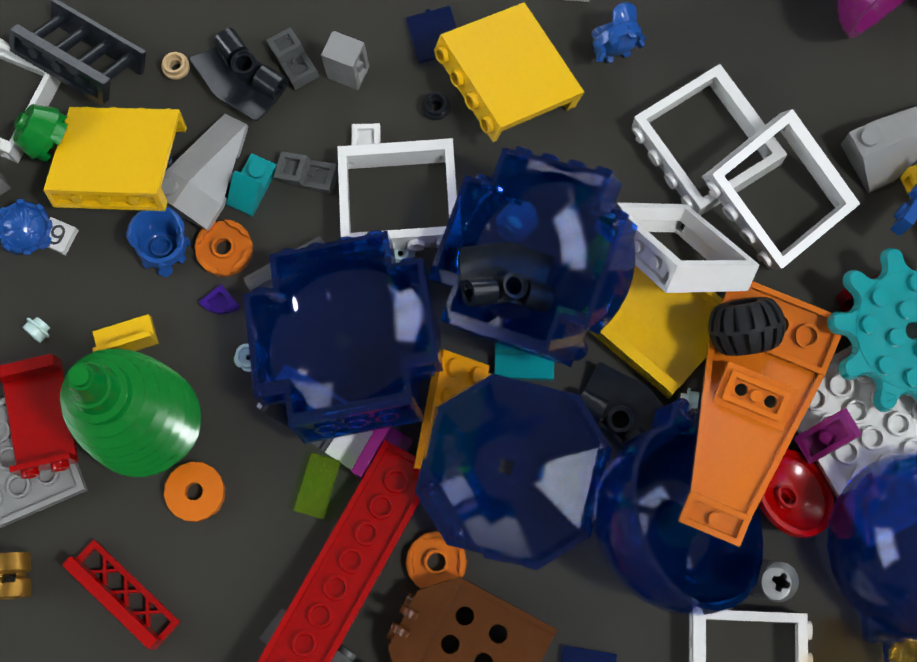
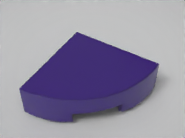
(219, 301)

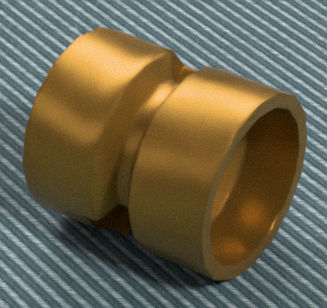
(15, 564)

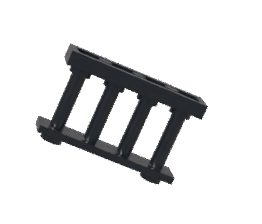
(68, 69)

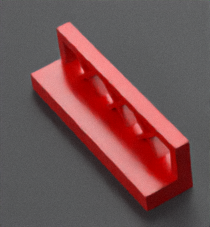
(113, 603)

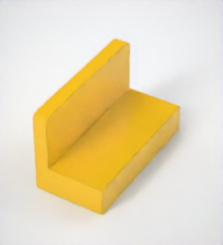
(128, 335)

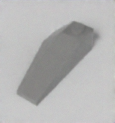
(883, 148)
(200, 176)

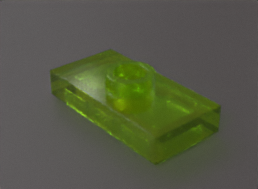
(317, 486)

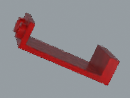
(35, 416)

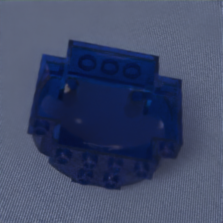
(557, 212)
(343, 337)

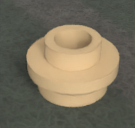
(175, 58)

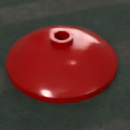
(798, 497)

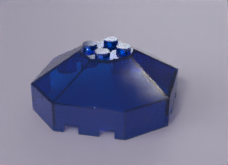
(552, 487)

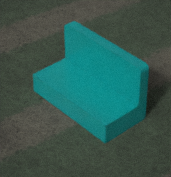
(522, 365)

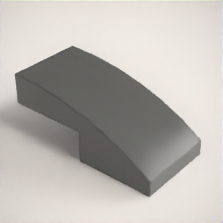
(292, 58)
(306, 173)

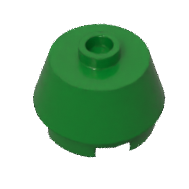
(39, 130)

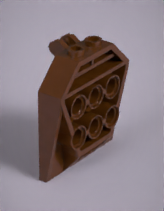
(432, 616)

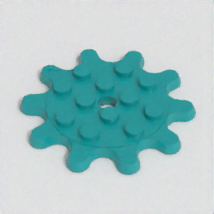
(878, 329)

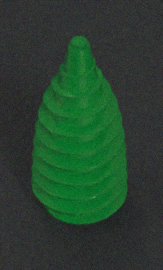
(130, 411)

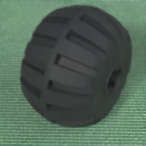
(746, 326)

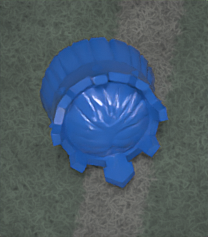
(619, 35)
(24, 227)
(158, 239)

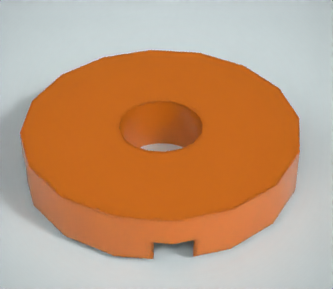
(228, 263)
(179, 483)
(418, 558)

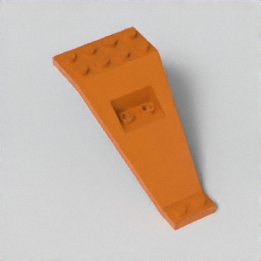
(739, 435)

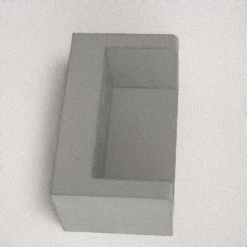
(345, 60)

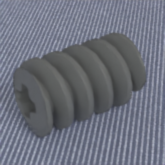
(776, 581)

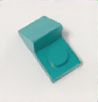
(250, 185)

